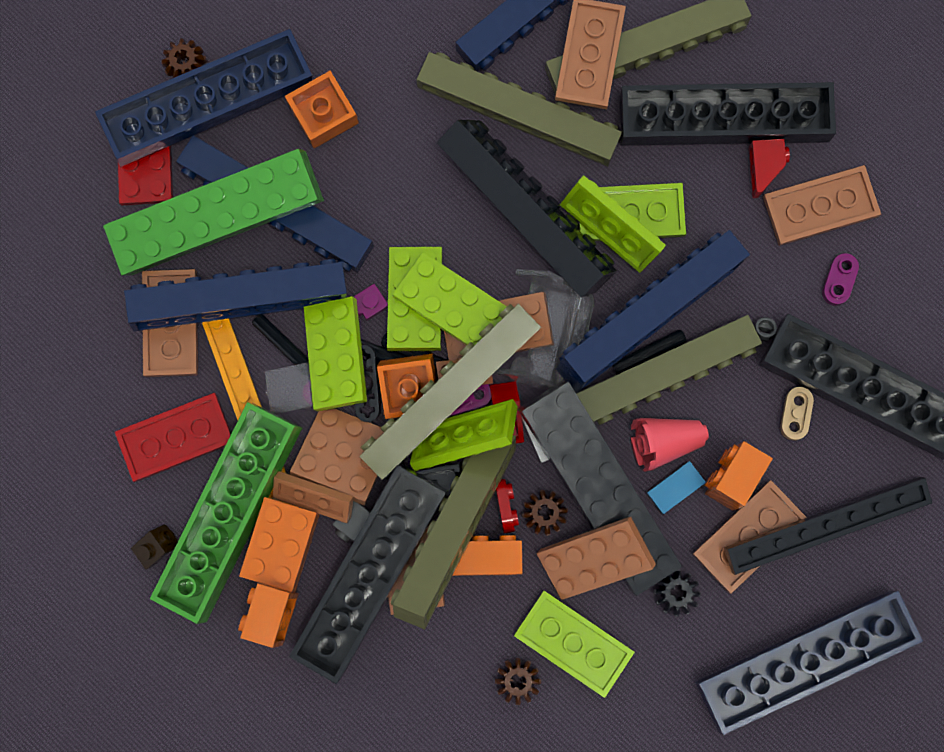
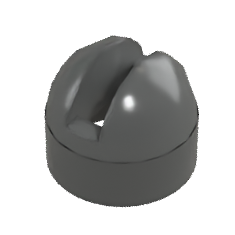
(765, 325)

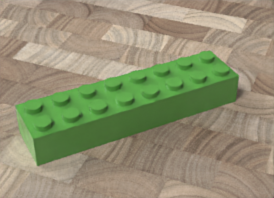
(213, 212)
(225, 513)

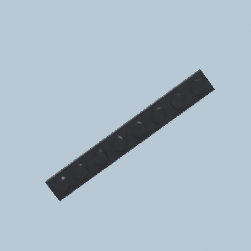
(828, 525)

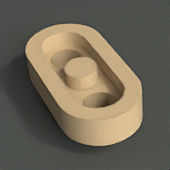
(797, 414)

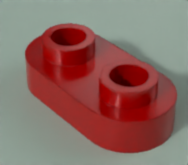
(508, 517)

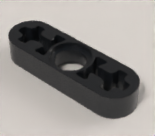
(373, 402)

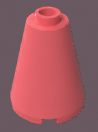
(665, 440)

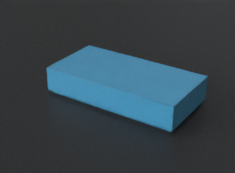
(676, 487)

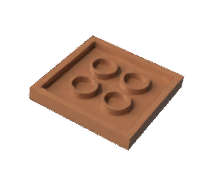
(333, 454)

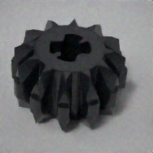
(683, 586)

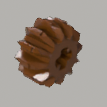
(180, 52)
(550, 505)
(515, 690)

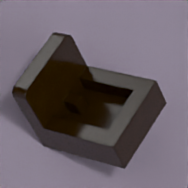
(154, 546)

